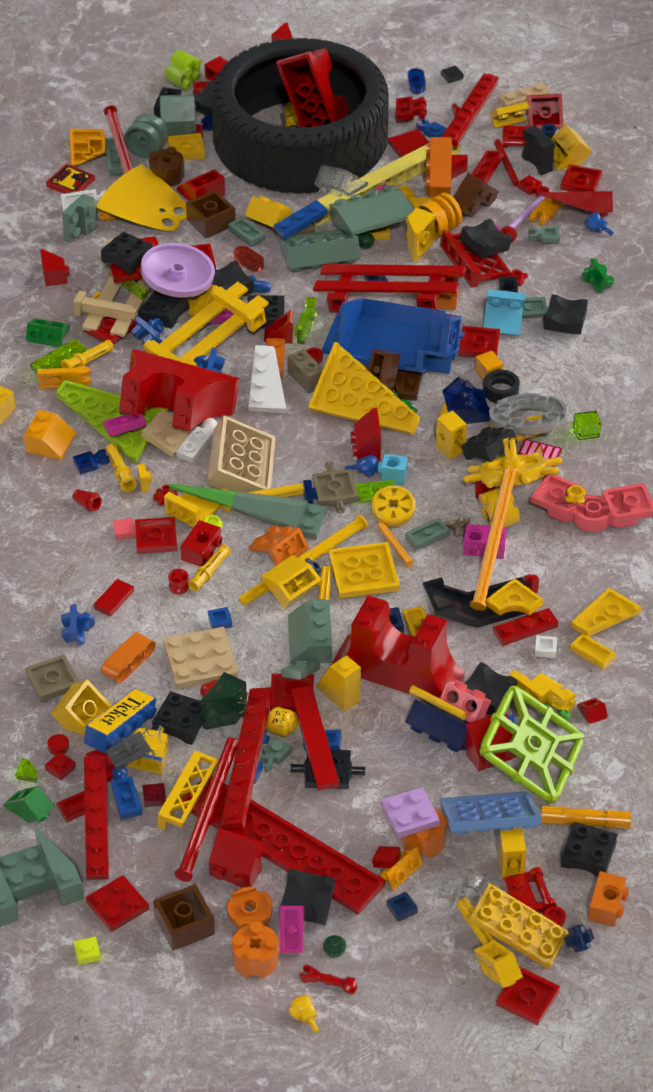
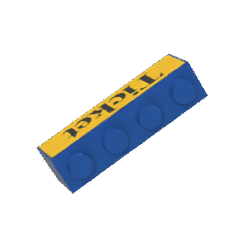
(120, 720)

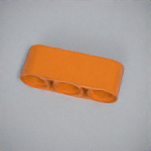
(128, 657)

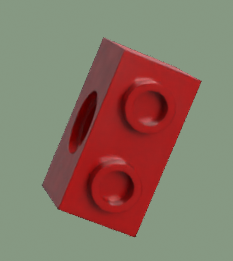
(201, 543)

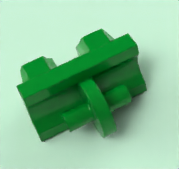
(597, 276)

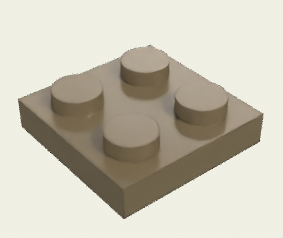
(51, 677)

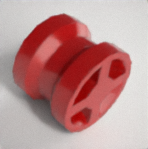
(178, 581)

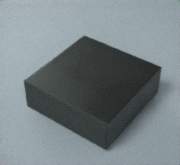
(452, 74)

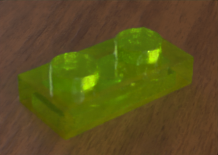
(367, 490)

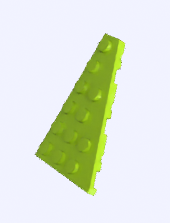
(97, 406)

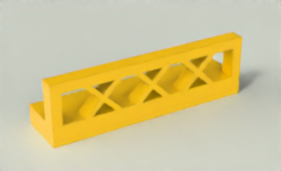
(184, 786)

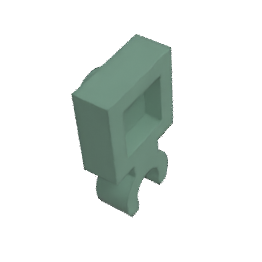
(546, 234)
(276, 752)

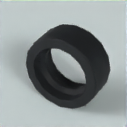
(503, 377)

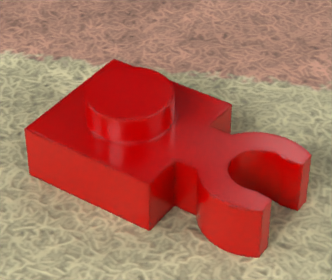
(531, 185)

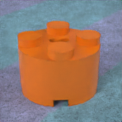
(429, 841)
(255, 950)

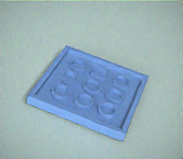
(490, 812)

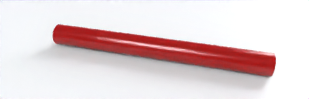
(506, 162)

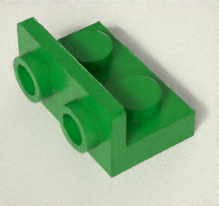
(46, 332)

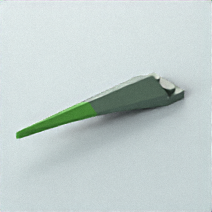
(271, 509)

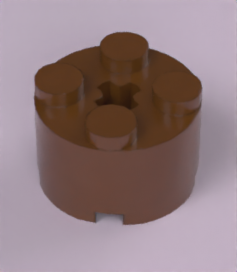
(167, 165)

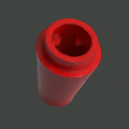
(87, 499)

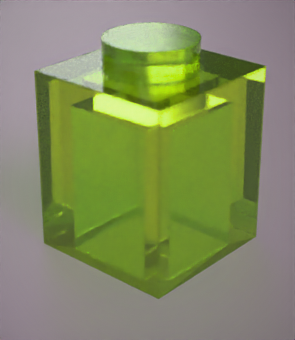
(586, 425)

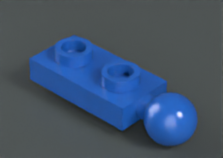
(125, 794)

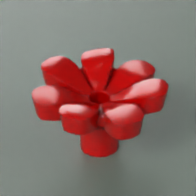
(160, 493)

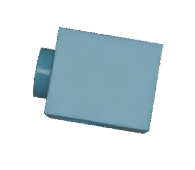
(393, 468)

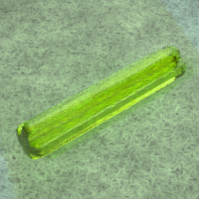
(134, 287)

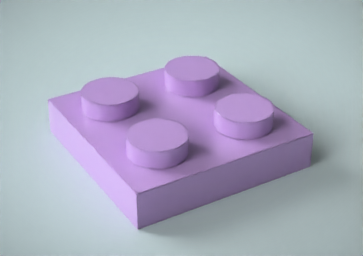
(410, 812)

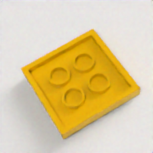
(363, 570)

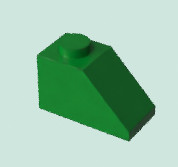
(29, 804)

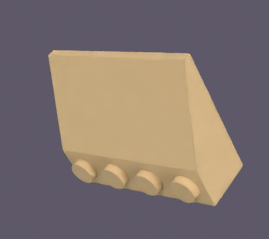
(240, 457)

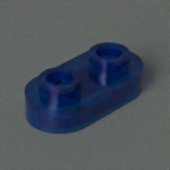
(416, 81)

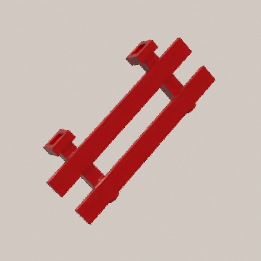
(350, 271)

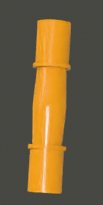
(588, 817)

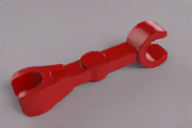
(347, 984)

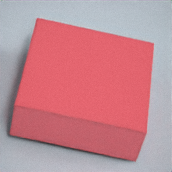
(124, 528)

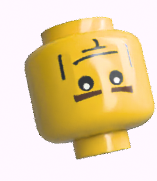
(281, 722)

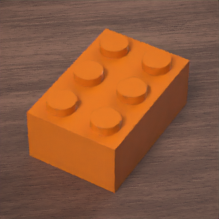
(438, 166)

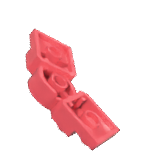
(616, 507)

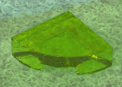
(26, 771)

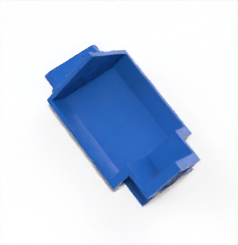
(420, 334)

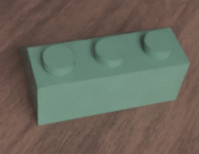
(310, 632)

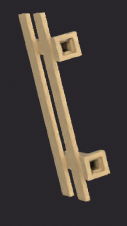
(106, 307)

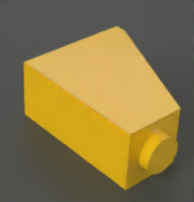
(342, 683)

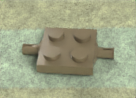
(335, 487)

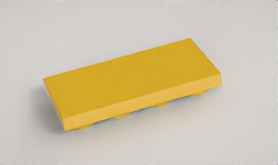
(518, 926)

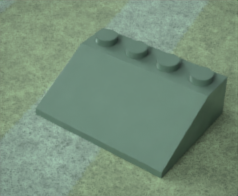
(370, 210)
(319, 249)

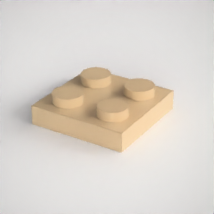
(163, 435)

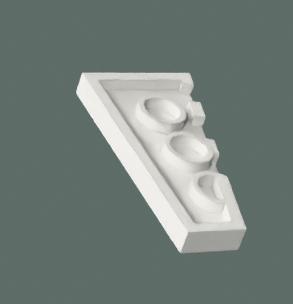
(266, 384)

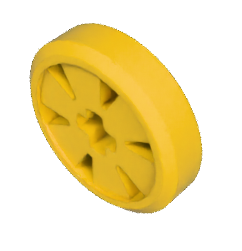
(395, 496)

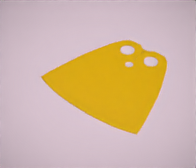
(140, 196)

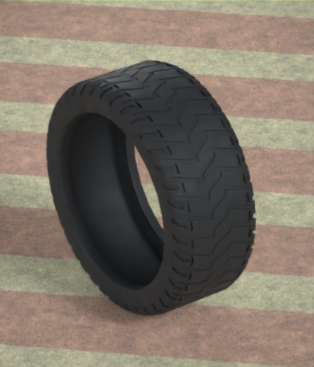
(287, 156)

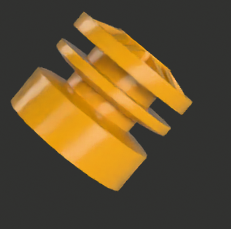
(446, 211)

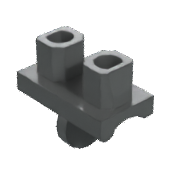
(128, 750)

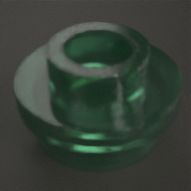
(366, 236)
(334, 951)

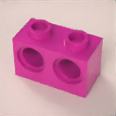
(476, 541)

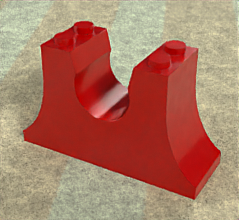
(310, 90)
(178, 386)
(398, 658)

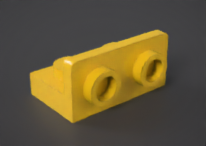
(509, 115)

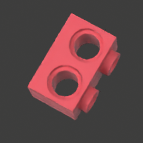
(465, 700)

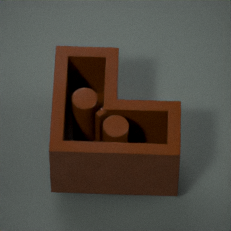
(474, 192)
(384, 366)

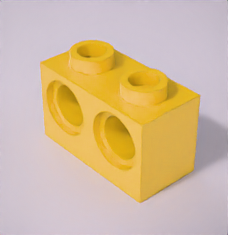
(498, 963)

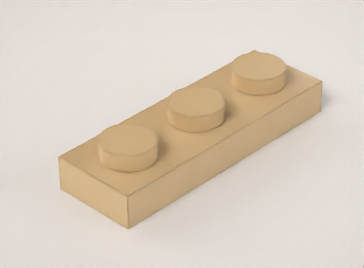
(519, 95)

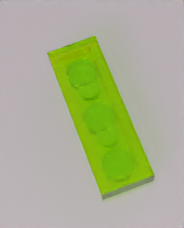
(53, 359)

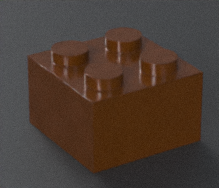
(210, 213)
(184, 917)

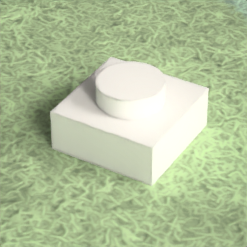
(546, 646)

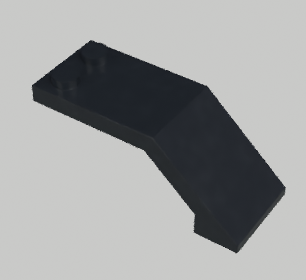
(455, 603)

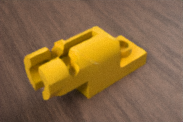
(546, 690)

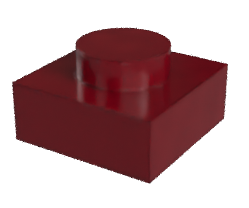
(154, 795)

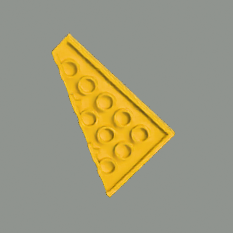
(352, 391)

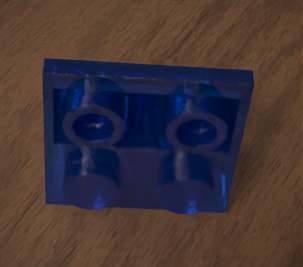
(466, 401)

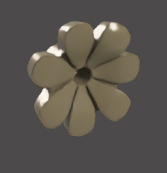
(457, 525)

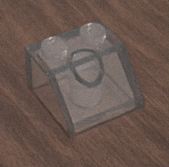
(338, 182)

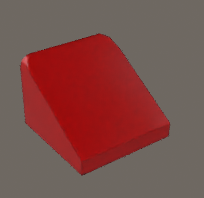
(593, 710)

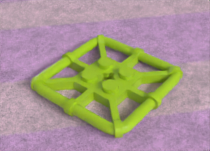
(520, 744)

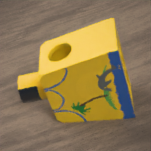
(156, 758)

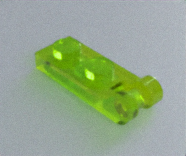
(306, 320)

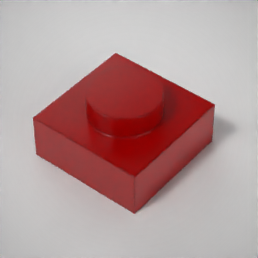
(60, 766)

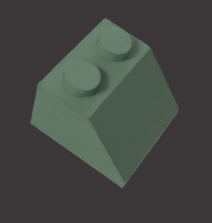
(178, 114)

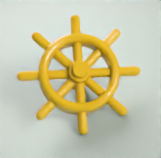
(528, 467)

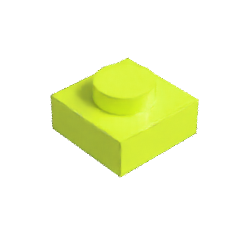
(87, 950)

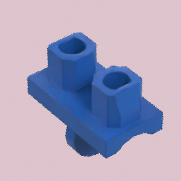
(150, 329)
(212, 363)
(77, 625)

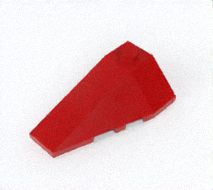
(586, 200)

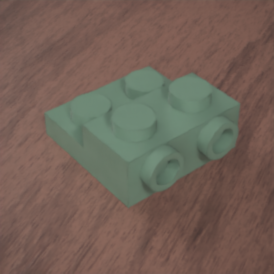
(80, 218)

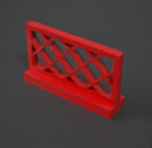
(472, 274)

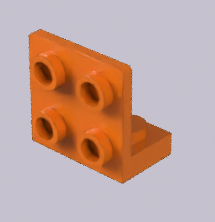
(280, 543)

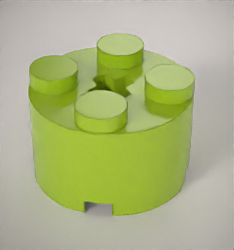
(183, 69)

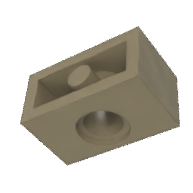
(304, 370)

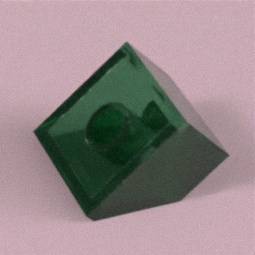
(224, 702)

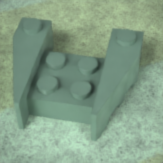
(36, 872)

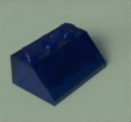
(438, 724)

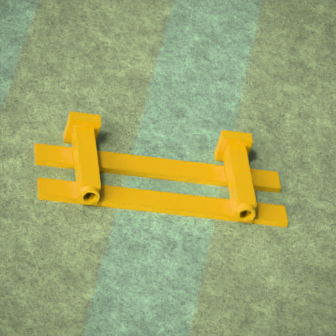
(249, 313)

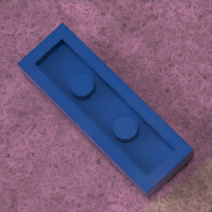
(300, 219)

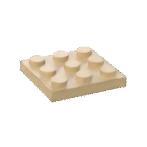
(199, 657)

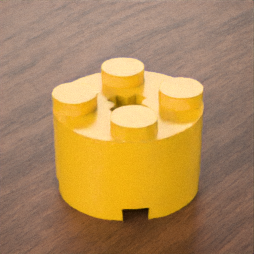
(489, 501)

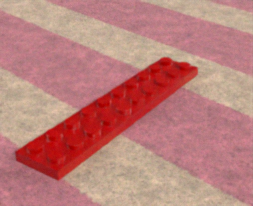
(295, 849)

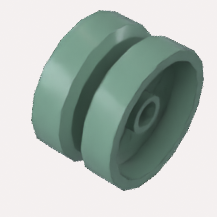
(146, 135)

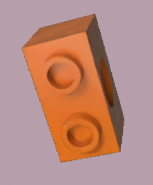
(601, 908)

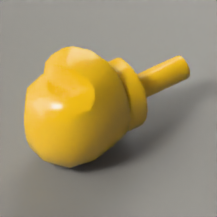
(304, 1011)

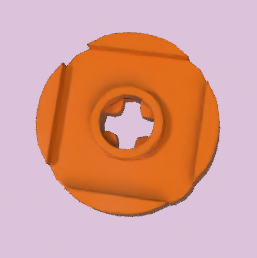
(249, 896)

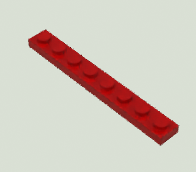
(471, 108)
(246, 758)

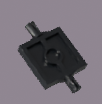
(342, 764)

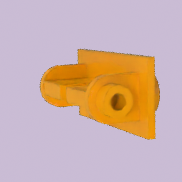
(403, 869)

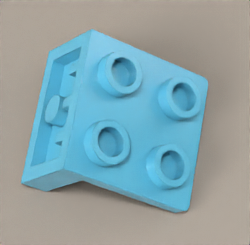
(504, 311)

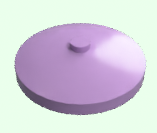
(177, 270)

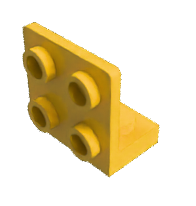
(189, 508)

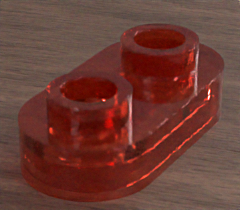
(248, 258)

